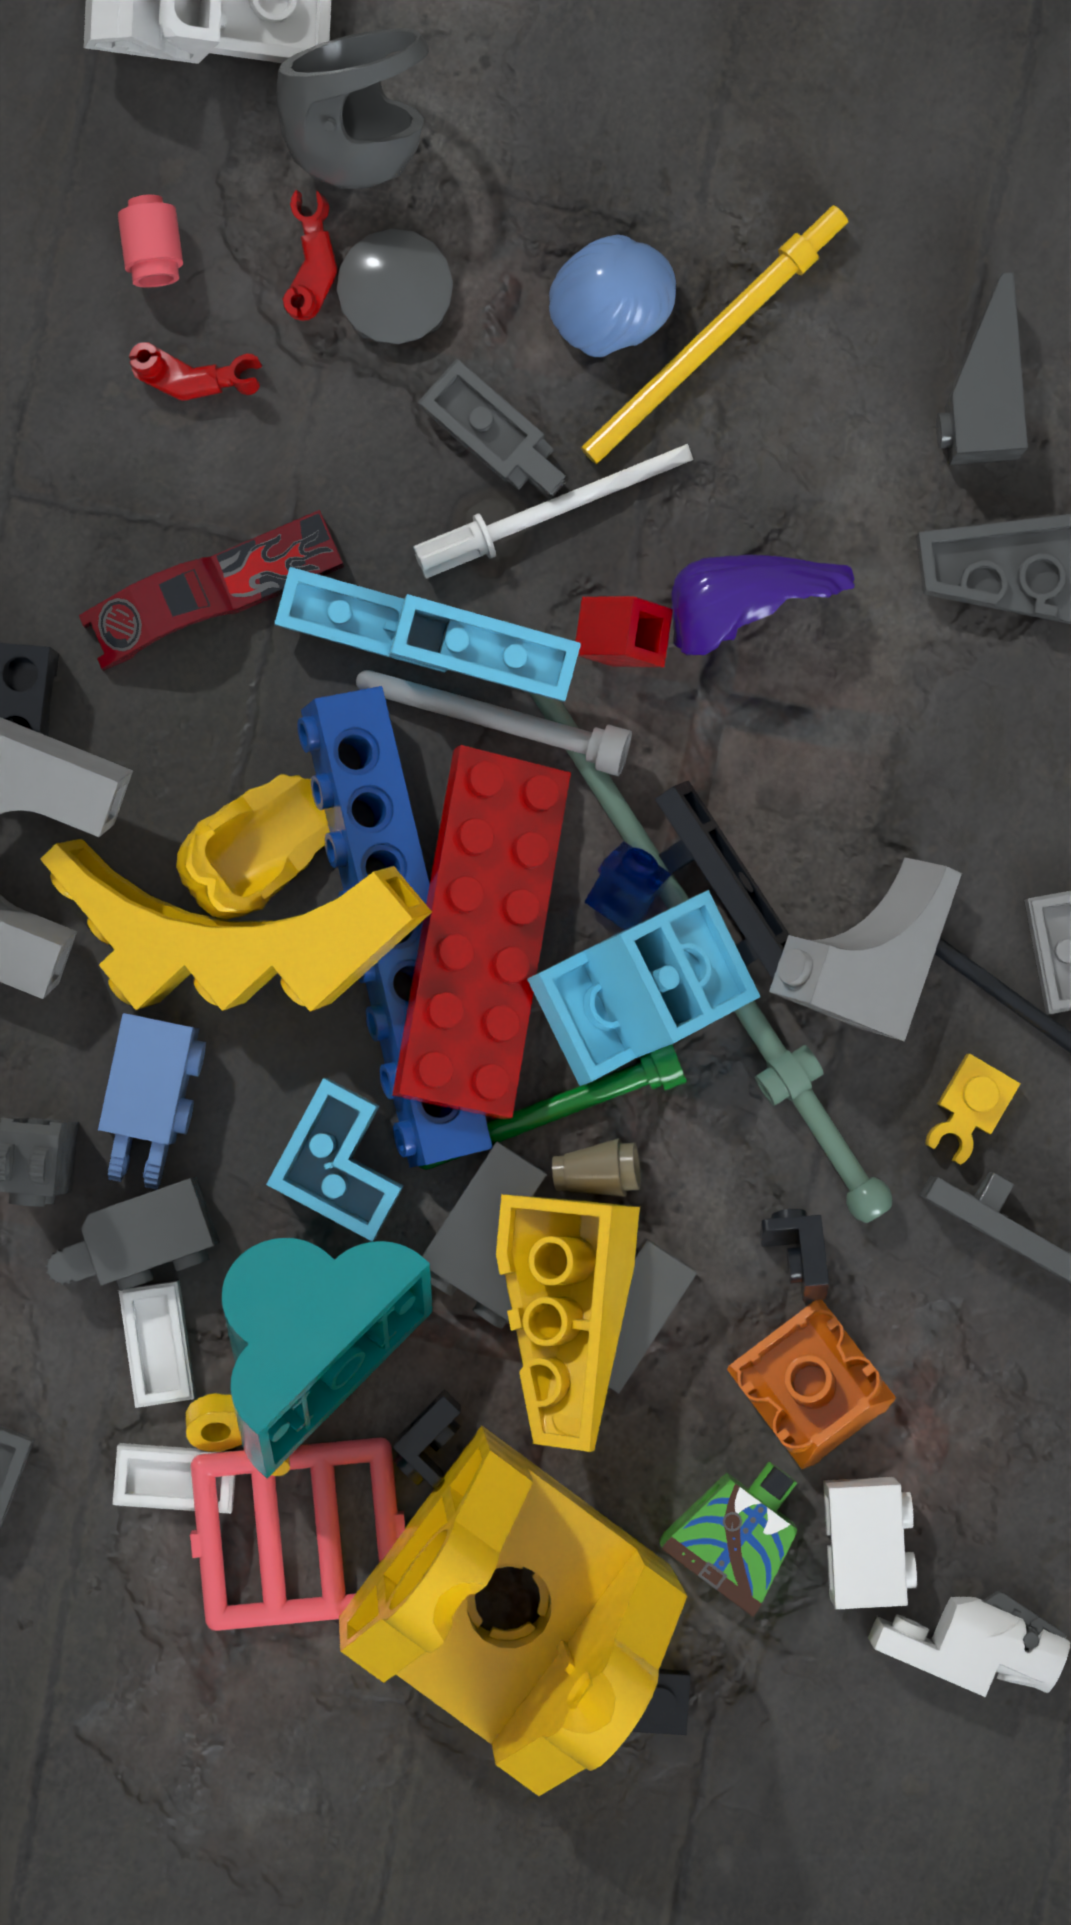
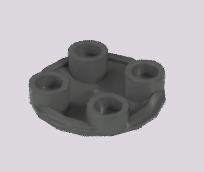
(394, 287)

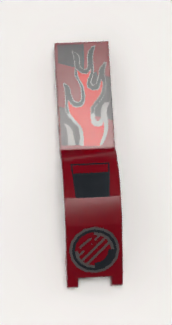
(209, 587)

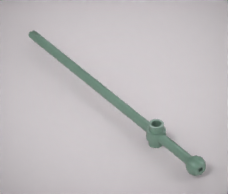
(787, 1073)

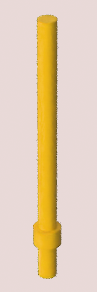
(795, 257)

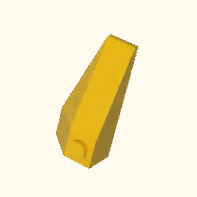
(568, 1295)

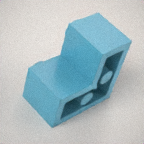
(320, 1166)

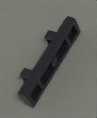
(707, 845)

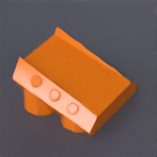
(811, 1384)

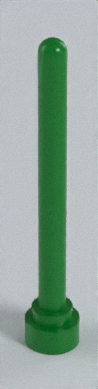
(656, 1069)

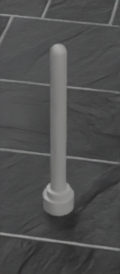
(603, 747)

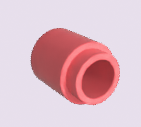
(150, 241)

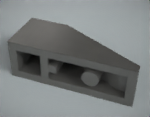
(986, 405)

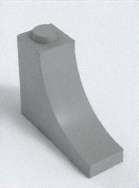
(881, 964)

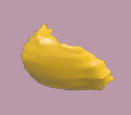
(252, 847)

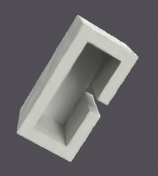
(867, 1542)

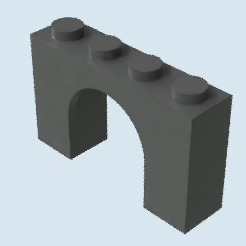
(465, 1259)

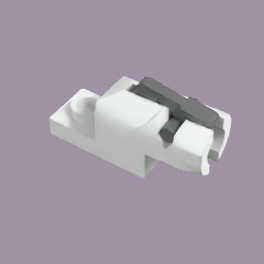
(977, 1641)

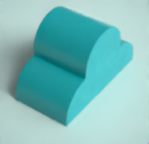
(313, 1333)

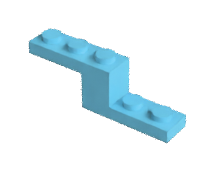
(428, 634)

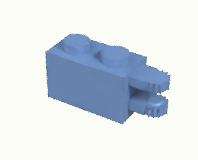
(149, 1091)

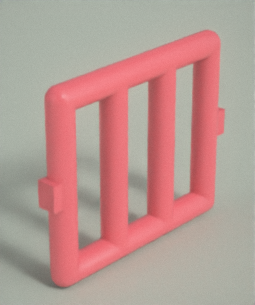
(275, 1608)

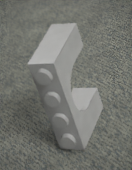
(68, 787)

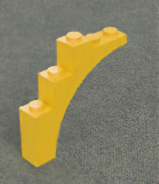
(229, 959)

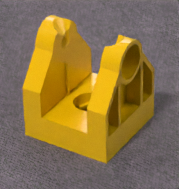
(541, 1693)

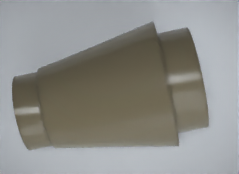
(599, 1169)

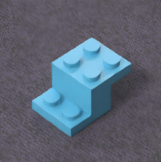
(644, 988)

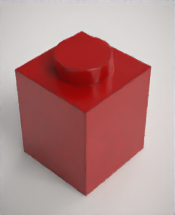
(623, 631)

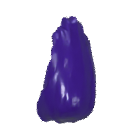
(726, 592)

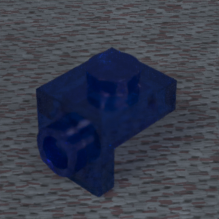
(627, 886)

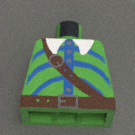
(736, 1536)

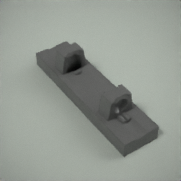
(983, 1214)

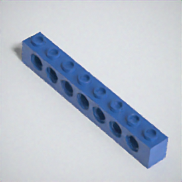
(364, 723)

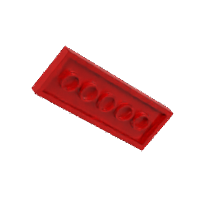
(483, 933)

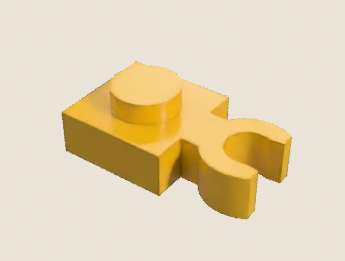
(975, 1099)

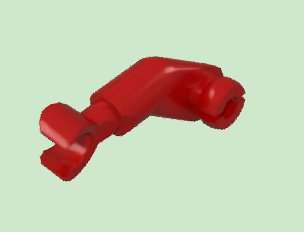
(319, 268)
(185, 382)

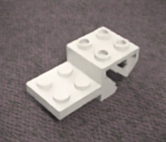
(199, 27)

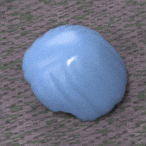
(612, 295)

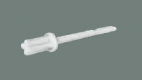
(477, 539)

